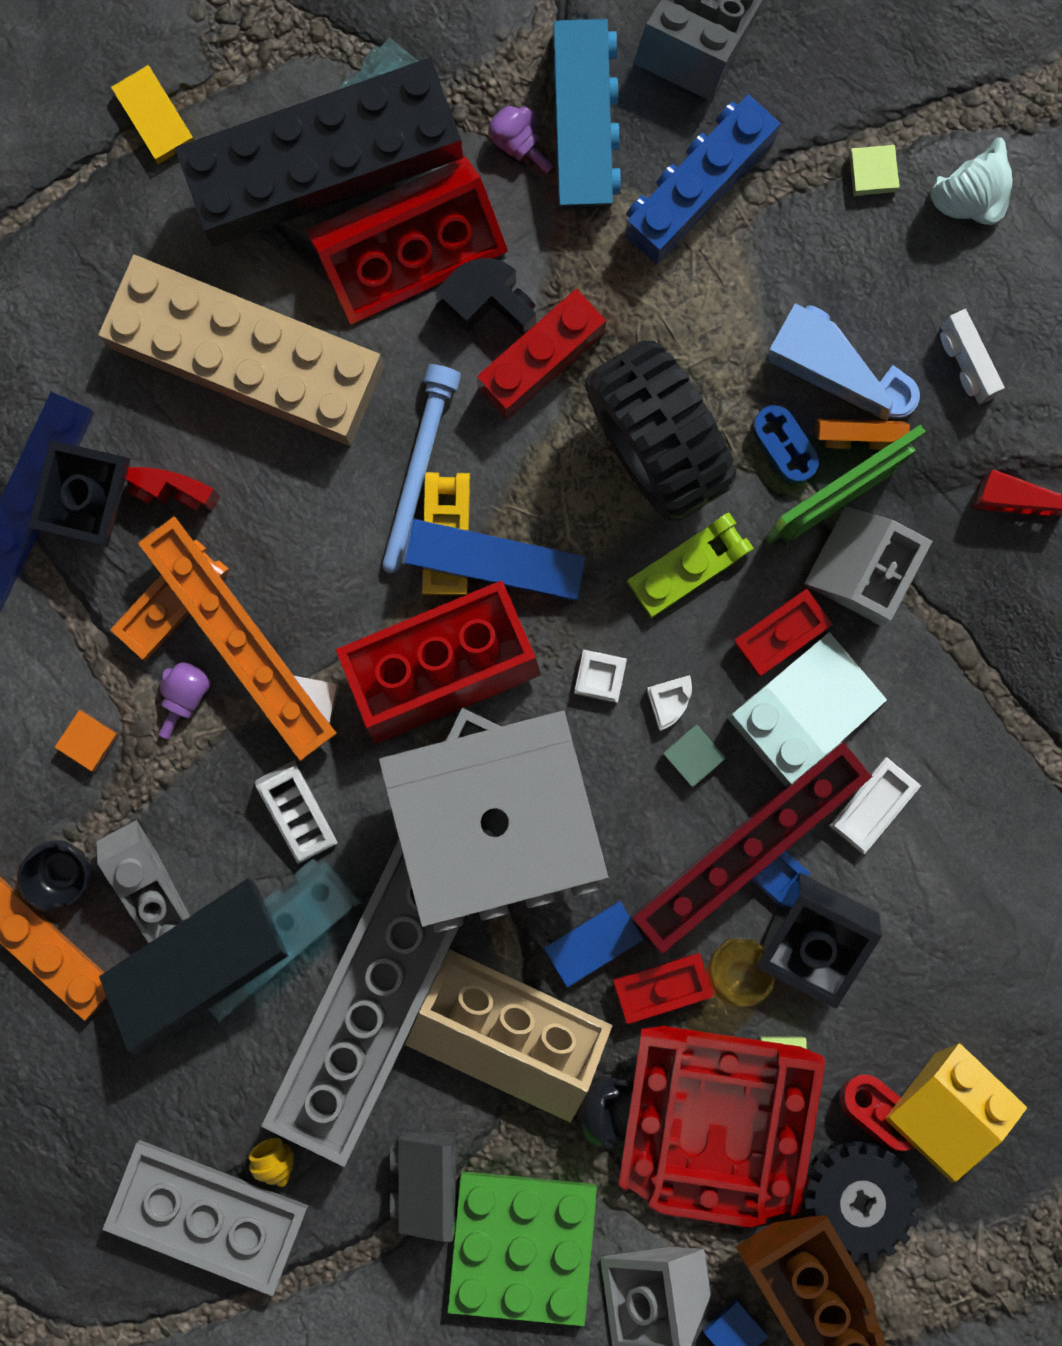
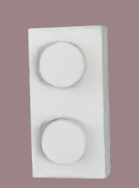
(964, 343)

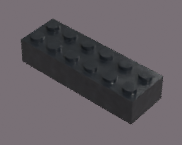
(320, 152)

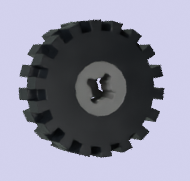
(852, 1176)

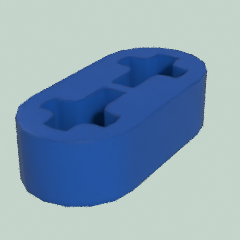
(794, 439)

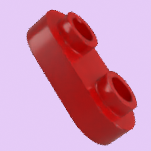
(872, 1116)

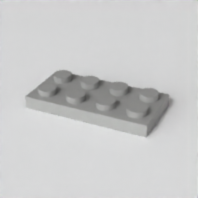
(205, 1217)

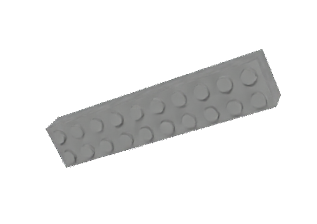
(366, 1009)

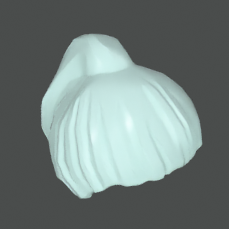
(977, 188)

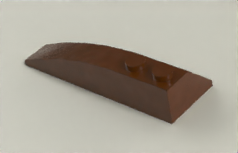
(812, 1284)

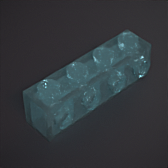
(300, 918)

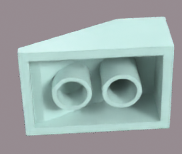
(807, 709)

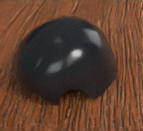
(53, 875)
(605, 1111)

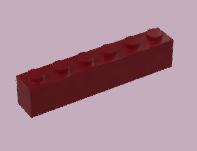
(750, 847)

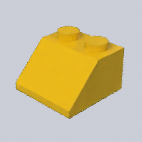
(955, 1112)

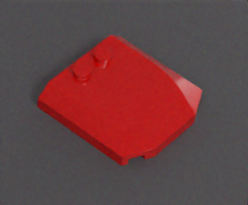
(720, 1125)

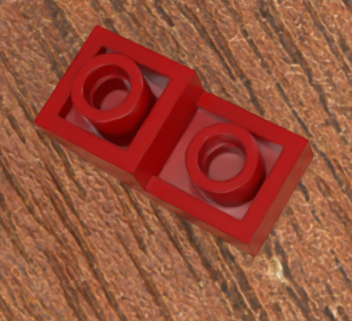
(159, 484)

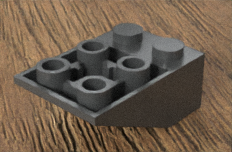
(695, 41)

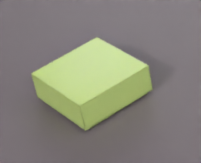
(874, 170)

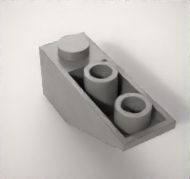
(140, 880)

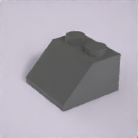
(426, 1184)

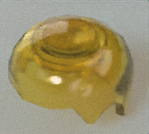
(734, 973)

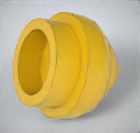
(271, 1162)

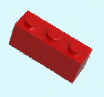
(541, 354)

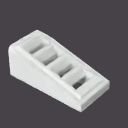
(278, 777)

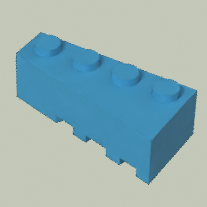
(583, 112)

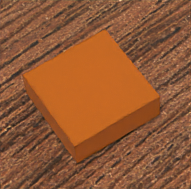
(86, 740)

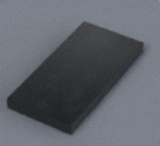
(192, 966)

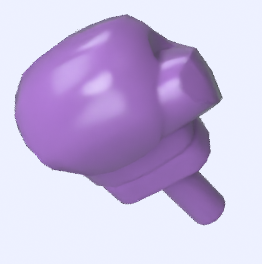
(514, 134)
(182, 691)

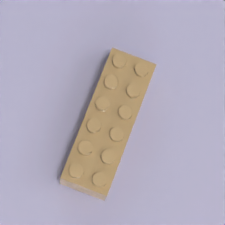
(242, 350)

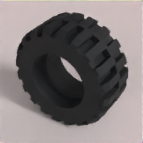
(661, 430)

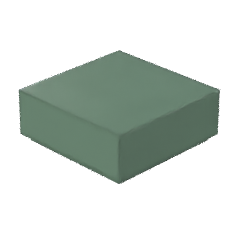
(694, 756)

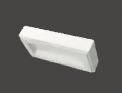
(874, 805)

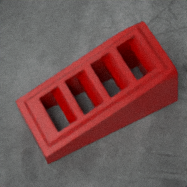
(1013, 495)

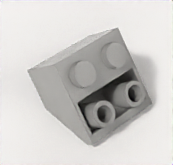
(868, 564)

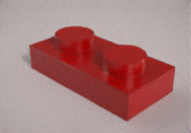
(782, 633)
(663, 988)

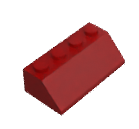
(407, 239)
(438, 662)

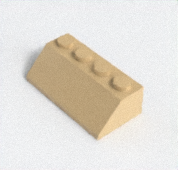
(509, 1036)

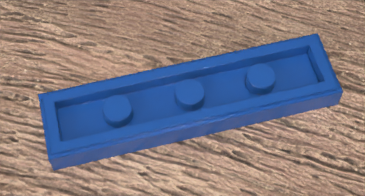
(493, 560)

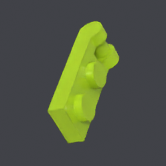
(688, 566)

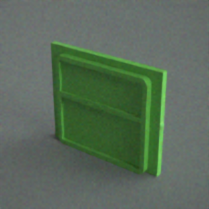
(845, 488)

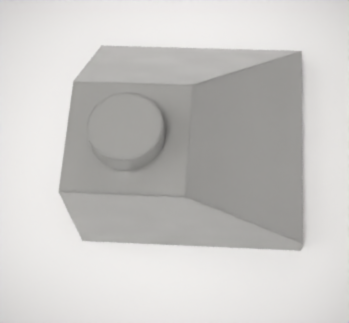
(655, 1295)

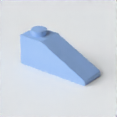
(822, 355)

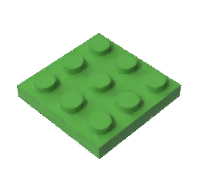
(522, 1248)

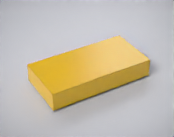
(152, 113)

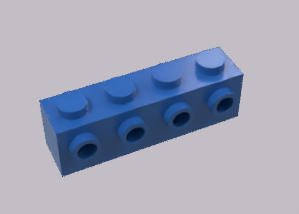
(701, 179)

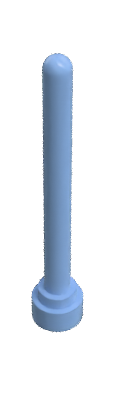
(440, 384)

